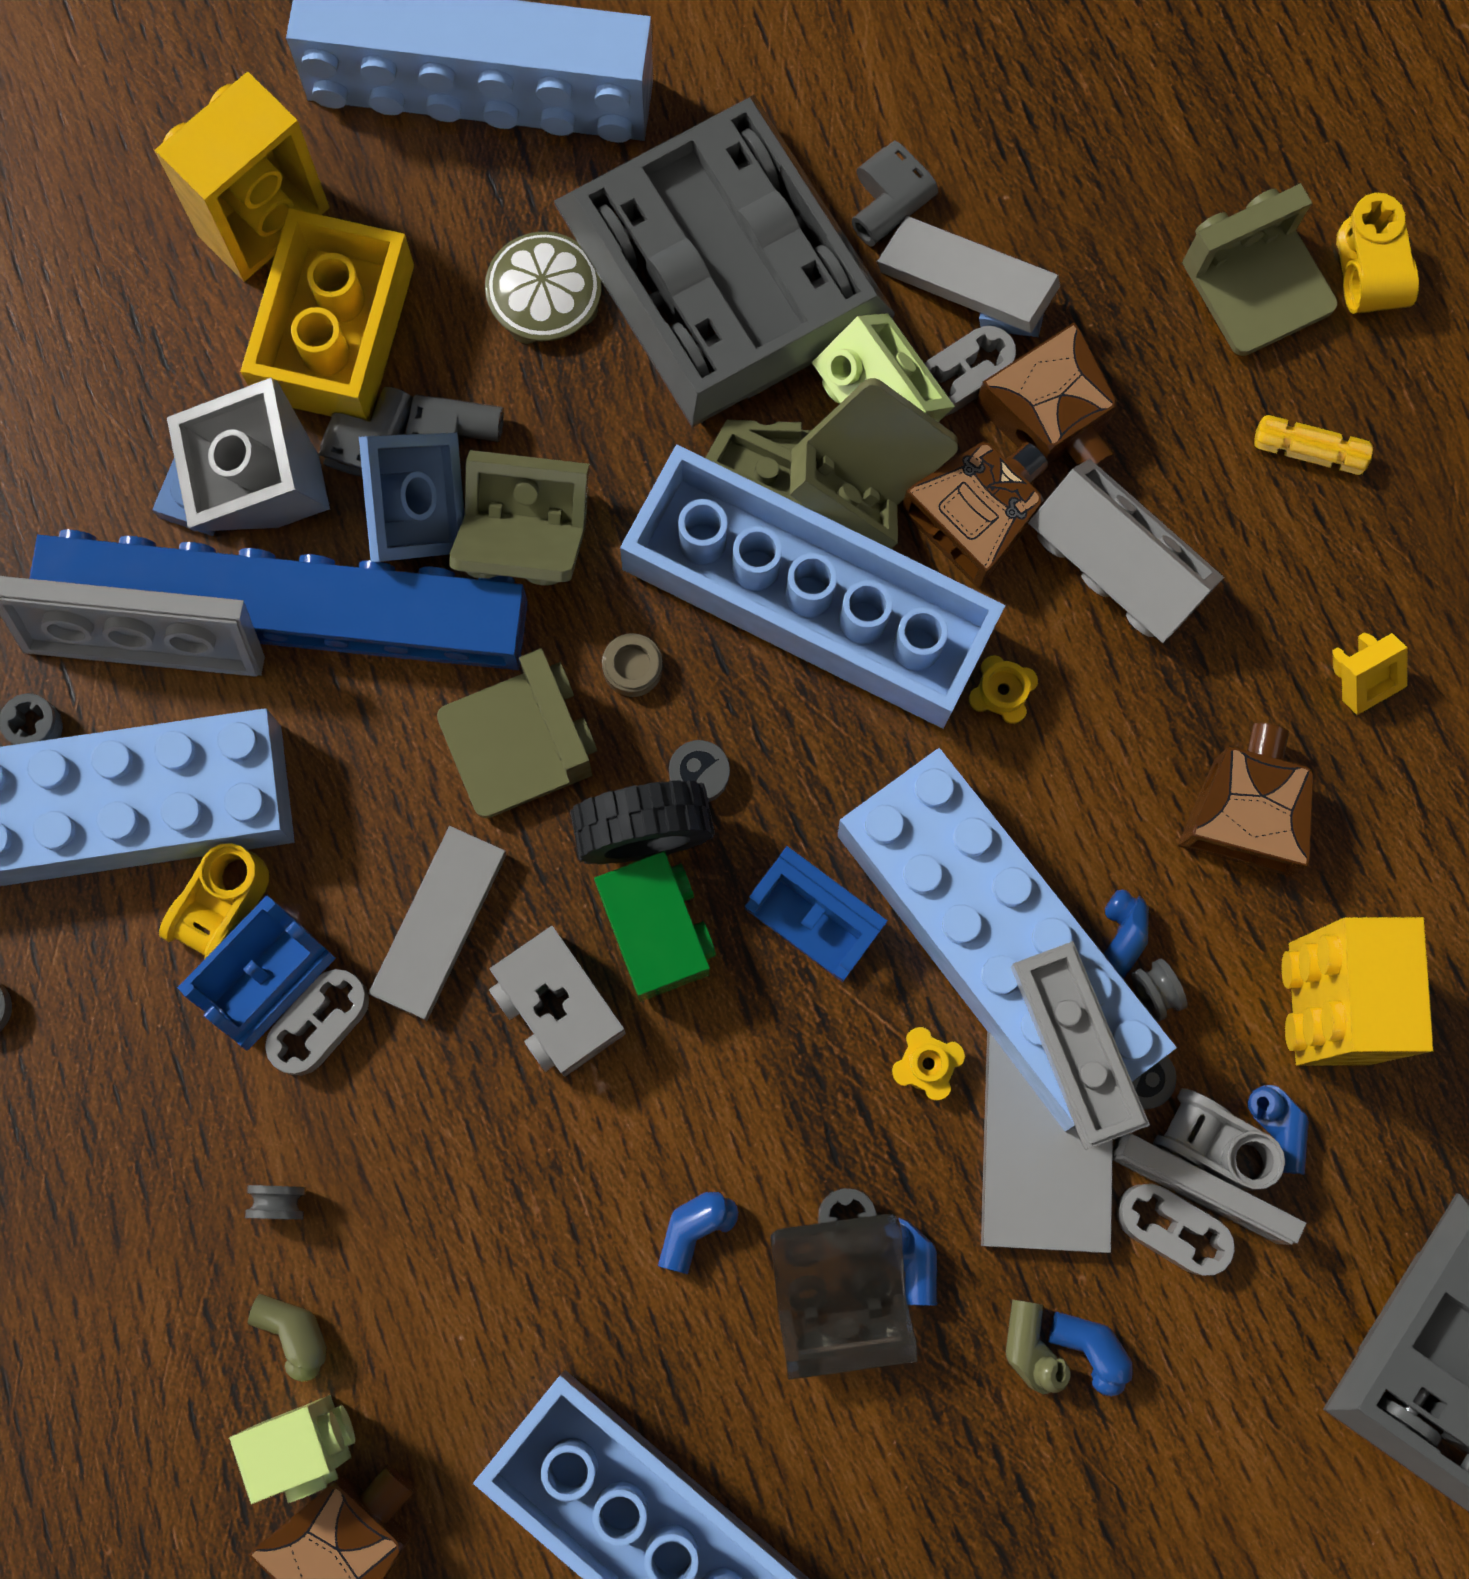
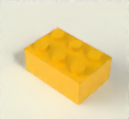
(241, 172)
(329, 313)
(1358, 992)

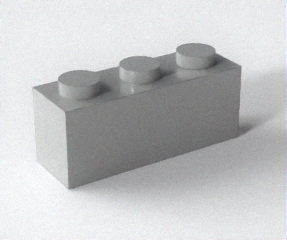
(1124, 551)

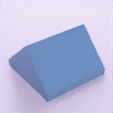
(411, 494)

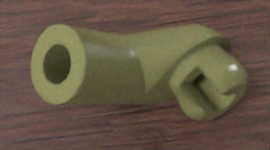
(298, 1334)
(1029, 1354)

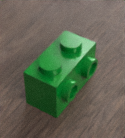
(654, 925)

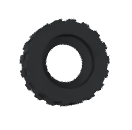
(642, 822)

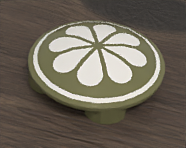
(542, 287)

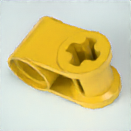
(1377, 256)
(210, 903)

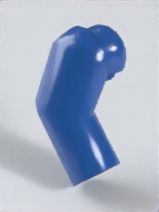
(1132, 932)
(1284, 1122)
(693, 1221)
(919, 1266)
(1102, 1348)

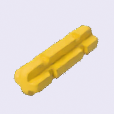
(1313, 444)

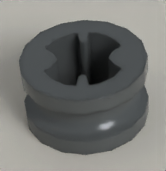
(13, 717)
(1159, 989)
(845, 1197)
(275, 1202)

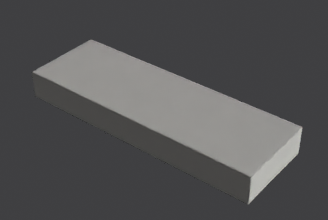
(969, 274)
(437, 923)
(1079, 1045)
(1207, 1190)

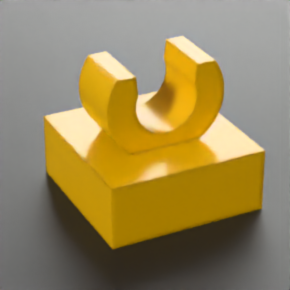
(1372, 672)

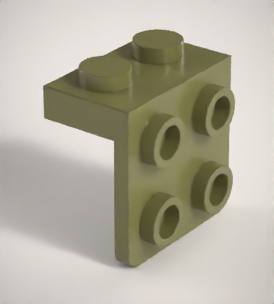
(1259, 271)
(866, 460)
(521, 517)
(517, 738)

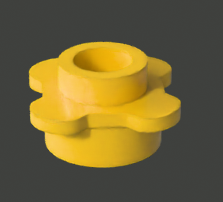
(1016, 678)
(911, 1070)

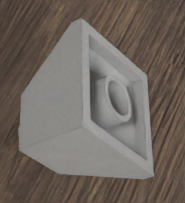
(246, 462)

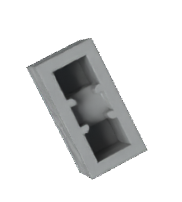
(545, 966)

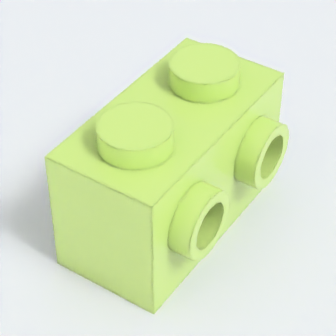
(878, 349)
(294, 1451)

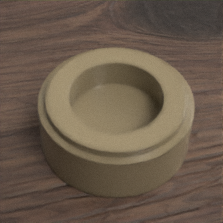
(632, 665)

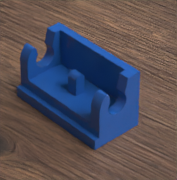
(815, 914)
(256, 973)

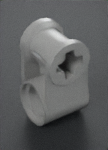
(1217, 1140)

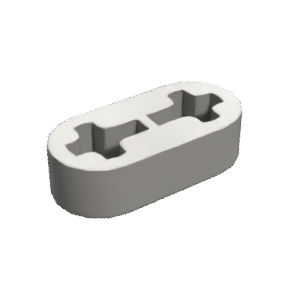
(962, 354)
(306, 1012)
(1182, 1216)

